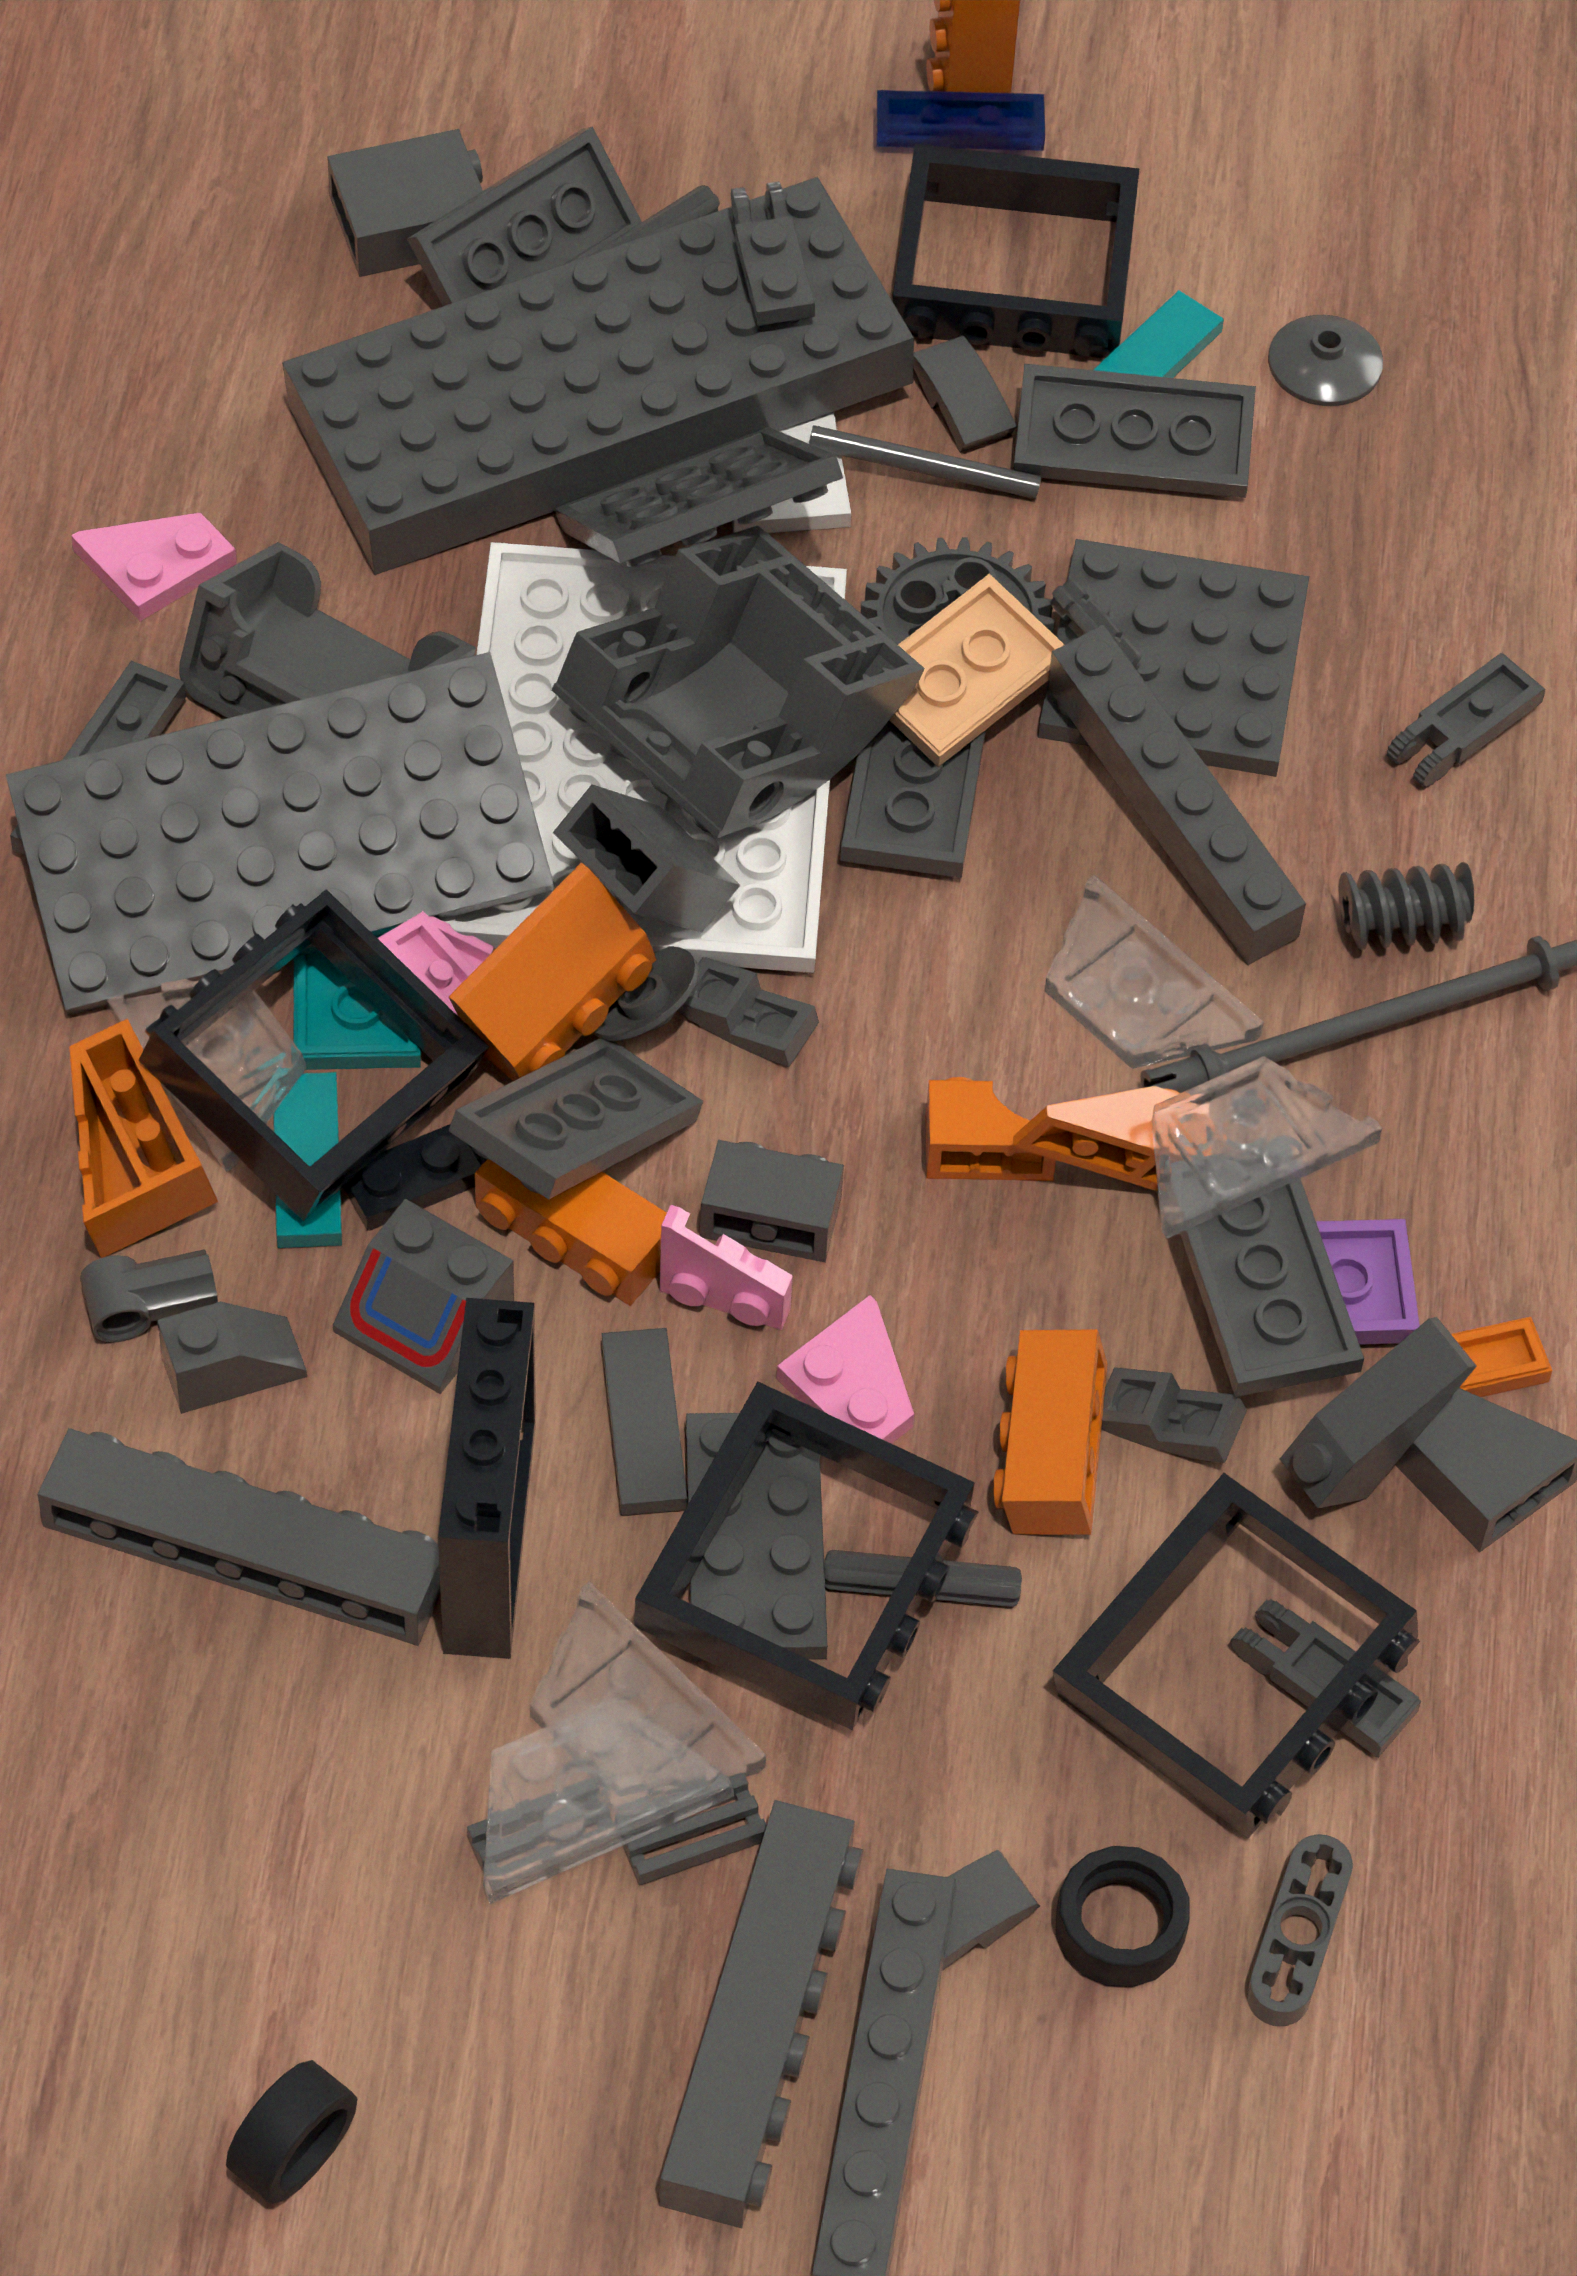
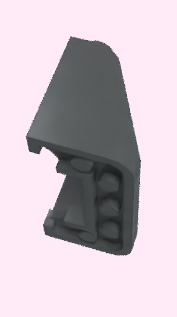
(266, 644)

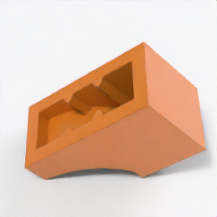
(973, 1135)

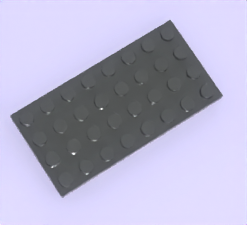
(203, 836)

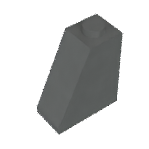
(1488, 1466)

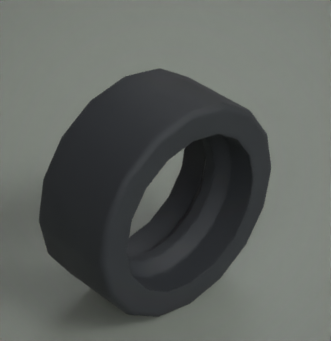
(1124, 1867)
(291, 2131)

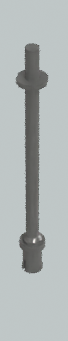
(1205, 1064)

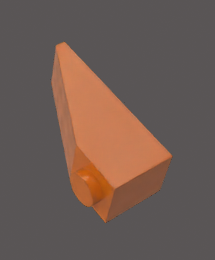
(1100, 1134)

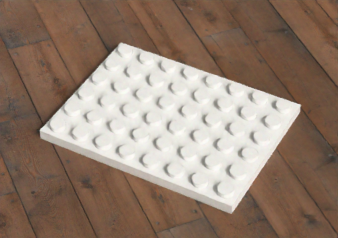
(527, 623)

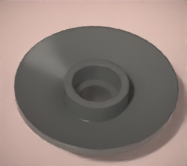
(1325, 360)
(655, 1000)

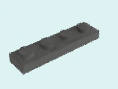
(132, 711)

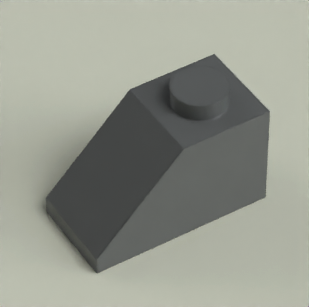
(226, 1353)

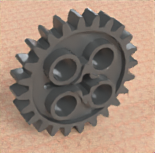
(931, 581)

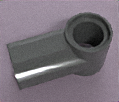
(130, 1295)

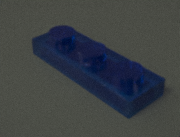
(960, 120)

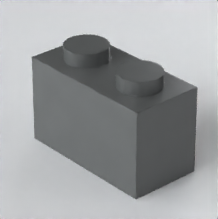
(772, 1200)

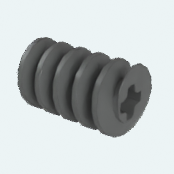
(1407, 903)

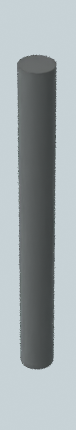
(925, 462)

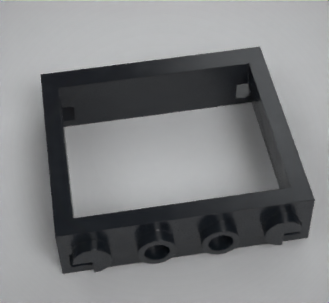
(1022, 186)
(383, 980)
(487, 1478)
(1155, 1587)
(755, 1658)

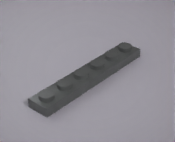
(885, 2076)

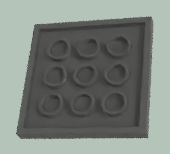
(698, 495)
(1210, 642)

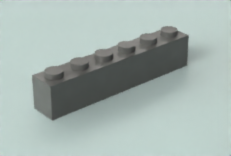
(1176, 795)
(242, 1535)
(758, 2015)

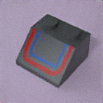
(414, 1292)

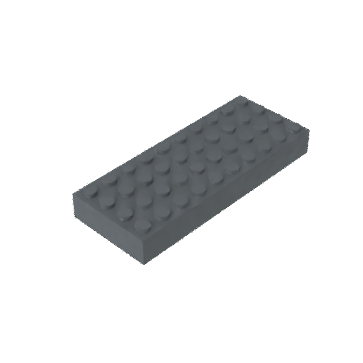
(586, 379)

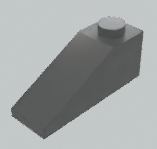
(1377, 1417)

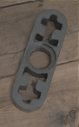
(1306, 1957)

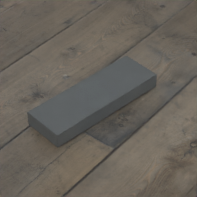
(644, 1421)

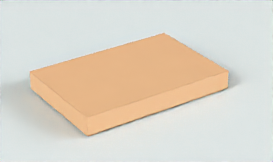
(978, 665)

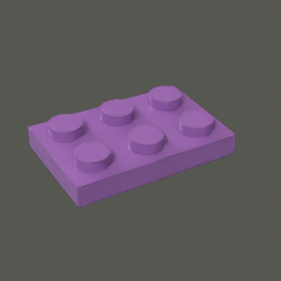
(1373, 1276)

